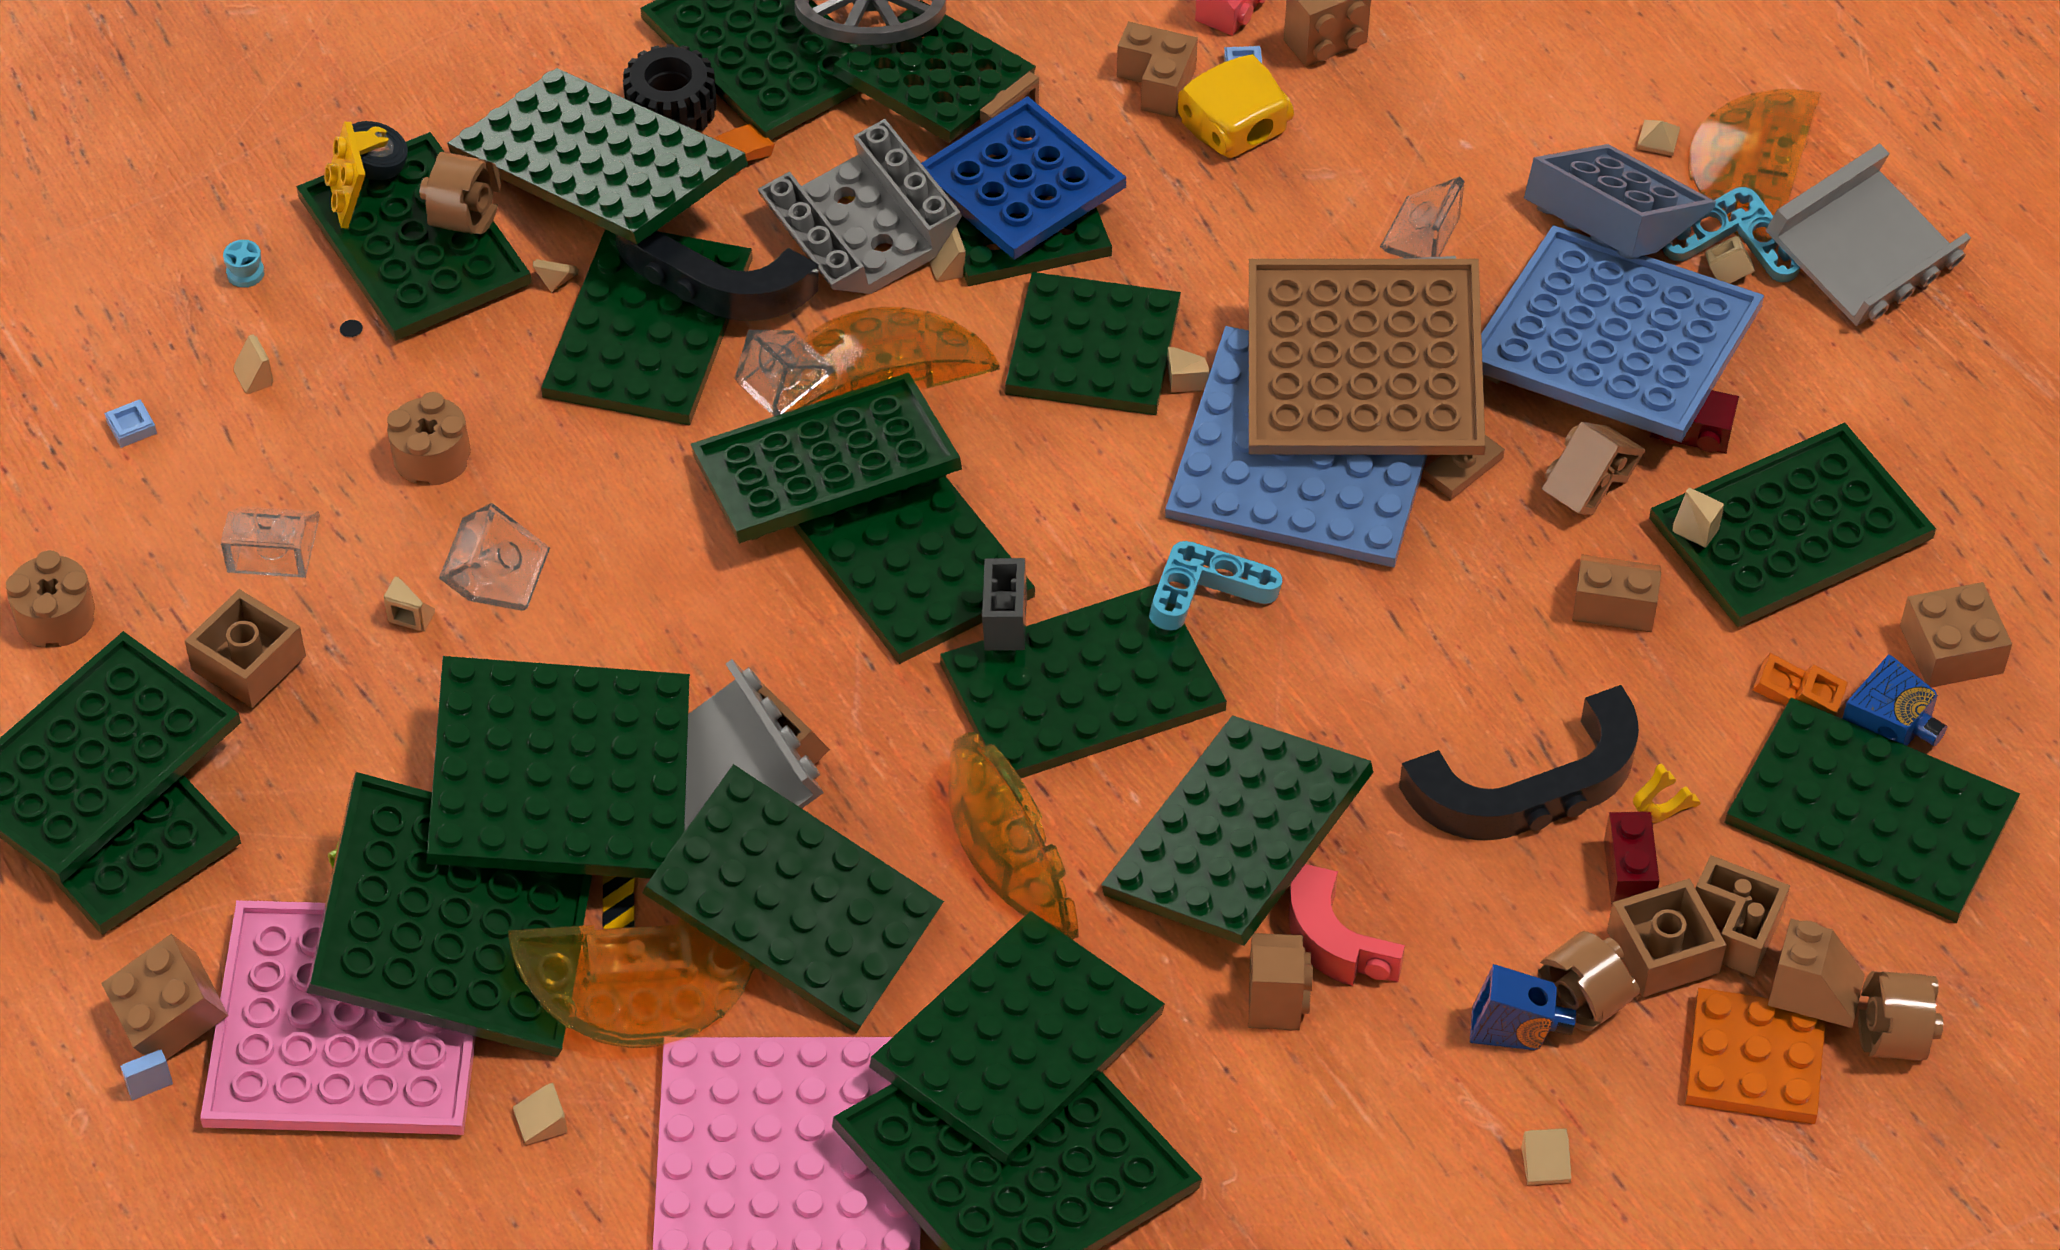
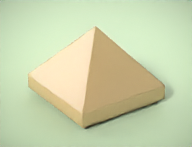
(1658, 137)
(554, 273)

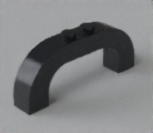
(719, 290)
(1535, 801)

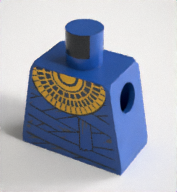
(1895, 705)
(1517, 1011)

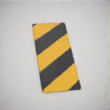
(618, 902)

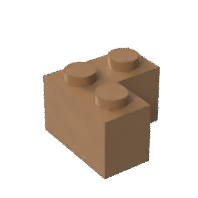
(1158, 60)
(1589, 464)
(1746, 908)
(1278, 981)

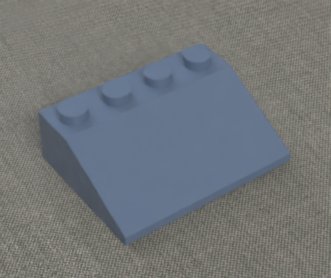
(1614, 198)

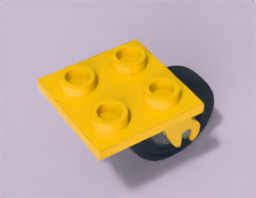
(362, 152)

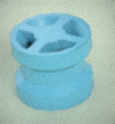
(243, 263)

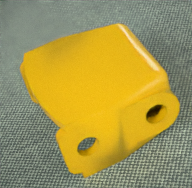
(1235, 106)

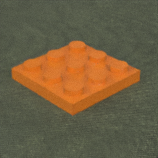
(1754, 1057)

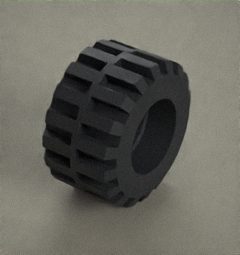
(673, 84)

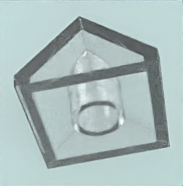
(1426, 221)
(779, 368)

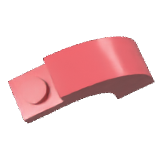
(1333, 946)

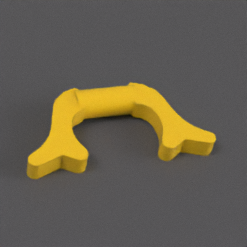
(1659, 781)

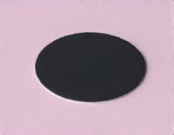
(351, 328)

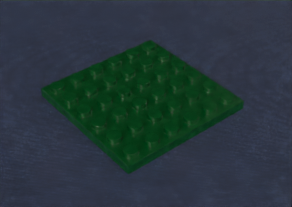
(558, 767)
(434, 935)
(1068, 1189)

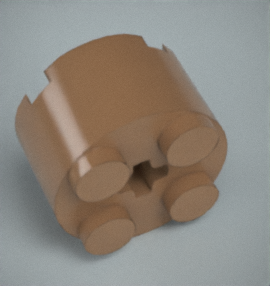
(461, 193)
(429, 439)
(51, 600)
(1590, 978)
(1899, 1015)

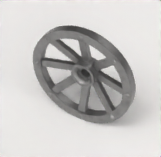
(850, 32)

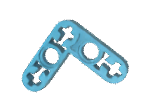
(1742, 222)
(1193, 573)

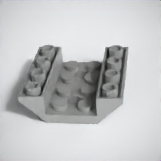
(892, 205)

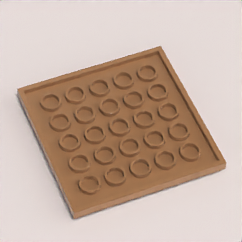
(1365, 357)

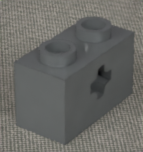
(1004, 604)

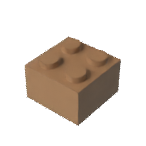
(1325, 27)
(1955, 634)
(245, 648)
(1666, 937)
(164, 998)

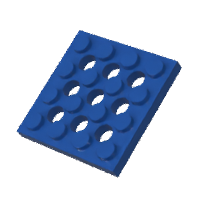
(1021, 158)

